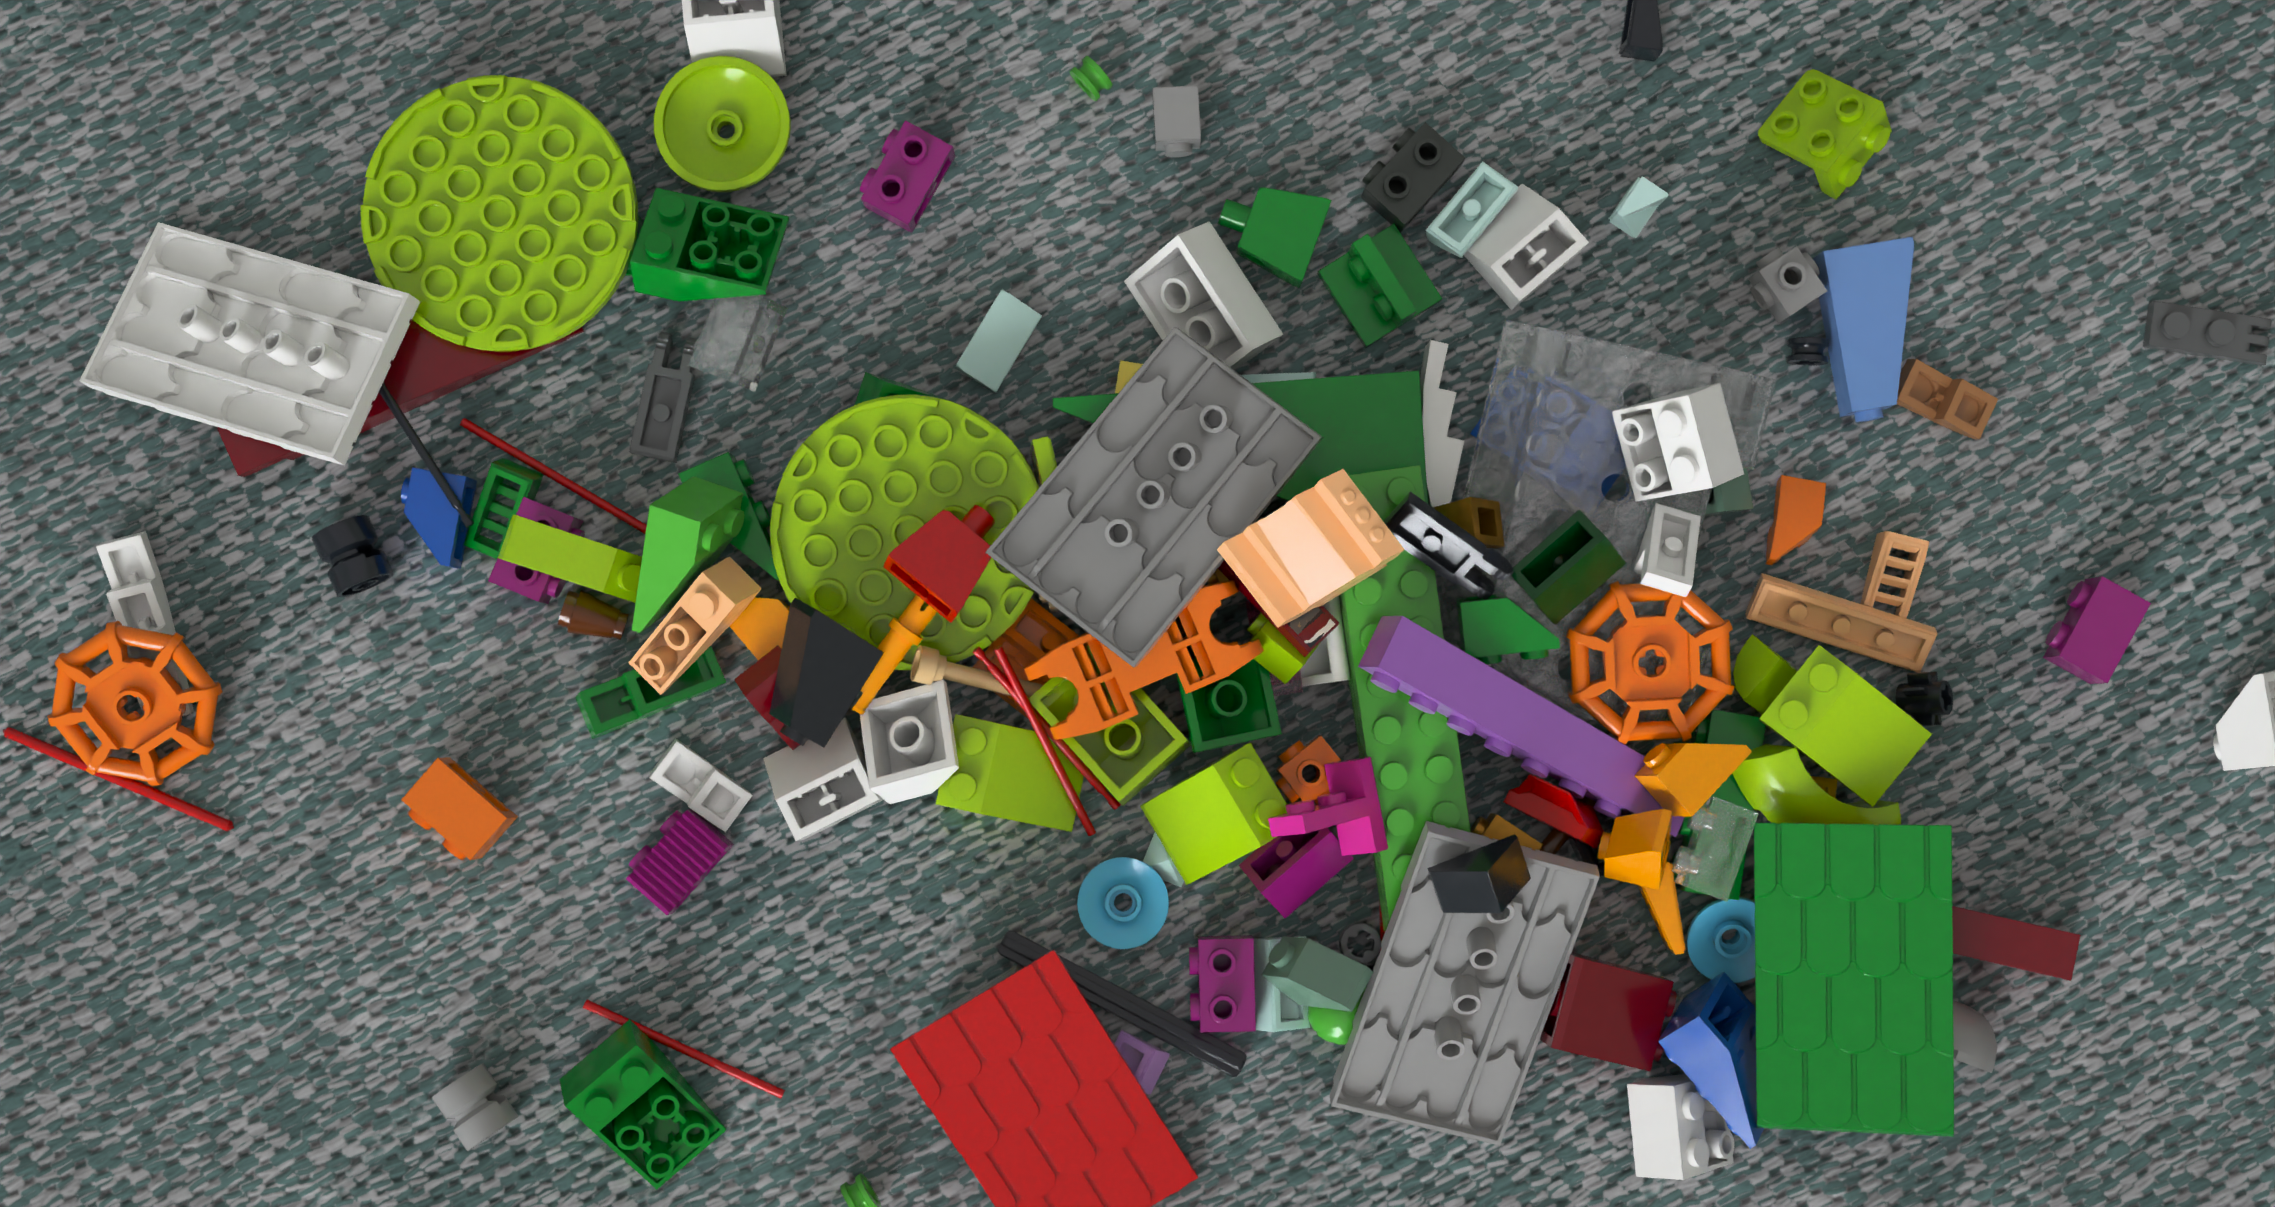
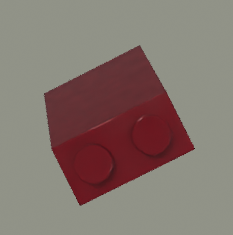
(1609, 1012)

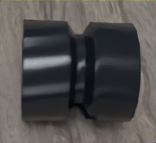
(352, 555)

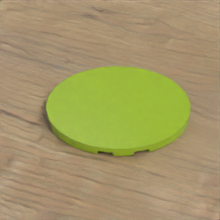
(500, 212)
(872, 484)

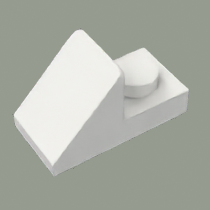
(1669, 550)

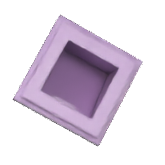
(1142, 1058)

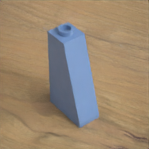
(1866, 322)

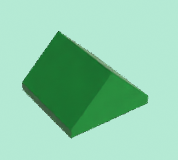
(1231, 709)

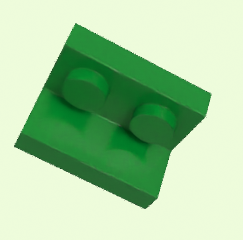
(1379, 285)

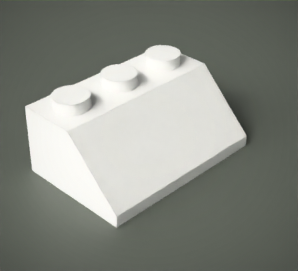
(1205, 295)

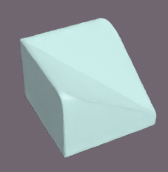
(1637, 206)

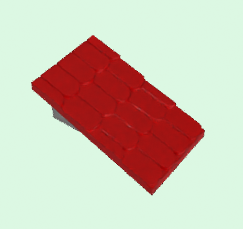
(1042, 1096)

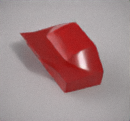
(1556, 809)

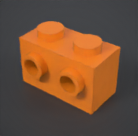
(458, 809)

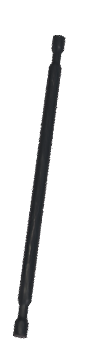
(424, 454)

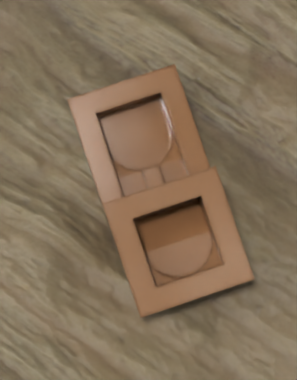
(1945, 400)

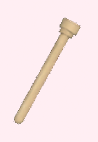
(930, 667)

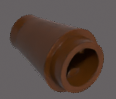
(591, 616)

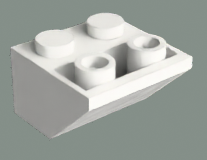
(737, 30)
(1524, 246)
(1678, 443)
(820, 784)
(1676, 1129)

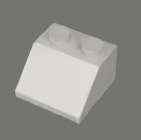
(909, 742)

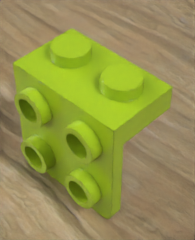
(1828, 129)

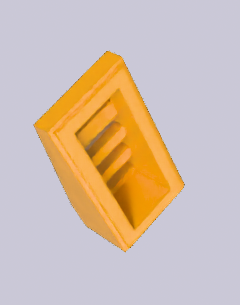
(1665, 911)

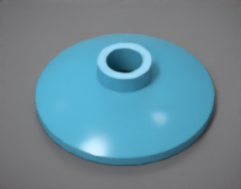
(1128, 927)
(1717, 955)

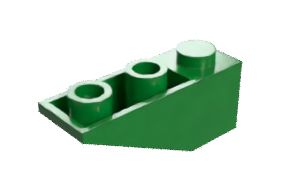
(753, 537)

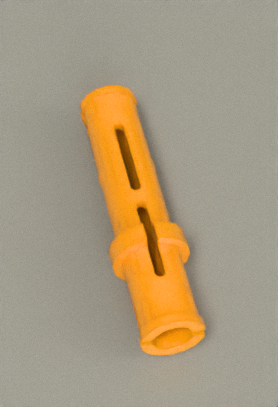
(895, 645)

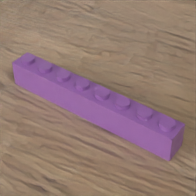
(1508, 717)

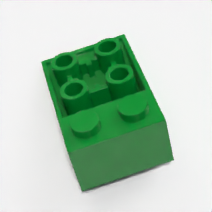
(705, 248)
(640, 1105)

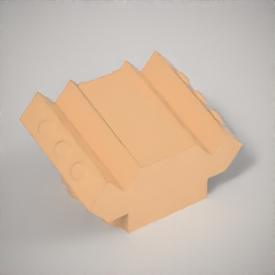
(1311, 549)

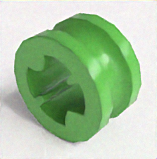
(1091, 78)
(860, 1193)

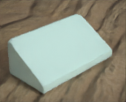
(1470, 210)
(998, 341)
(1272, 1007)

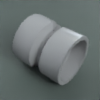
(474, 1106)

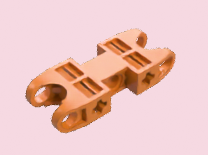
(1166, 658)

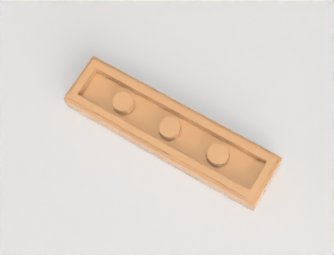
(1841, 623)

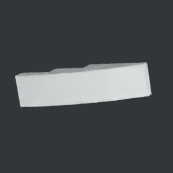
(1441, 452)
(139, 595)

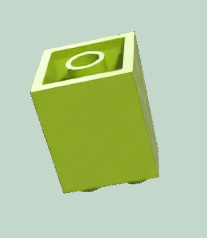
(1216, 813)

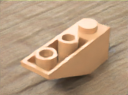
(694, 623)

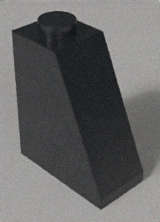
(818, 674)

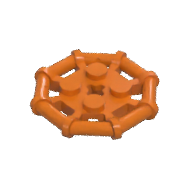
(141, 678)
(1631, 682)

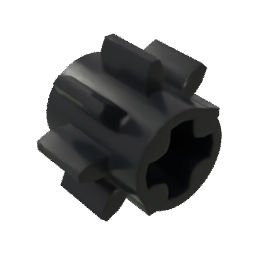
(1925, 698)

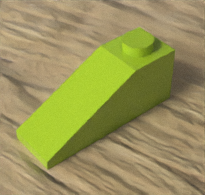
(571, 558)

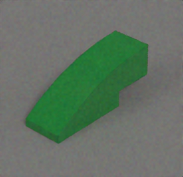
(633, 698)

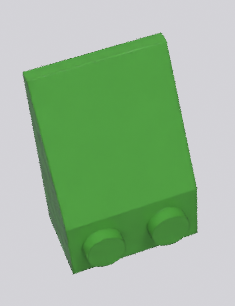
(683, 539)

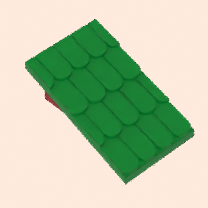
(1854, 978)

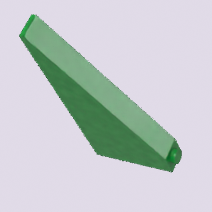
(1364, 421)

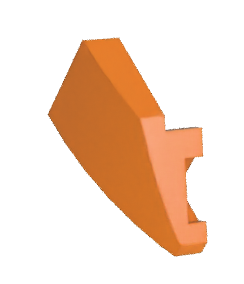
(1796, 515)

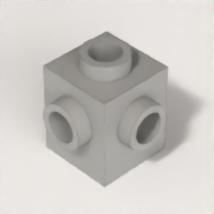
(1786, 282)

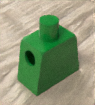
(1278, 230)

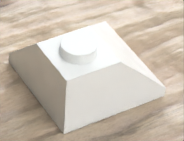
(2248, 727)

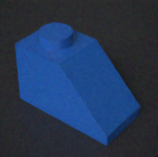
(434, 515)

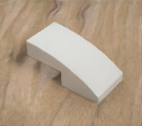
(700, 785)

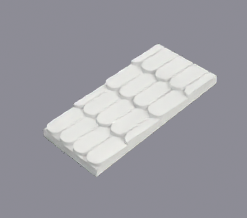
(251, 342)

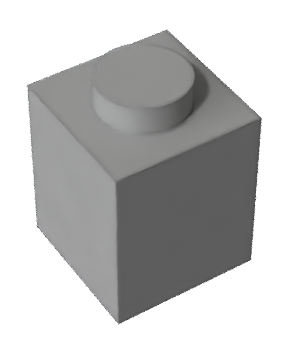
(1176, 120)

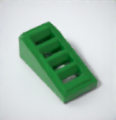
(500, 469)

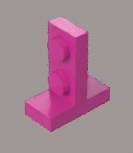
(1350, 806)

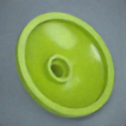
(703, 101)

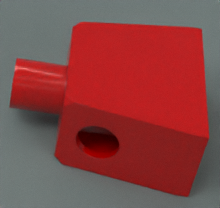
(944, 559)

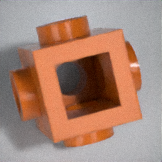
(1298, 756)

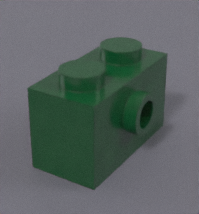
(1567, 567)

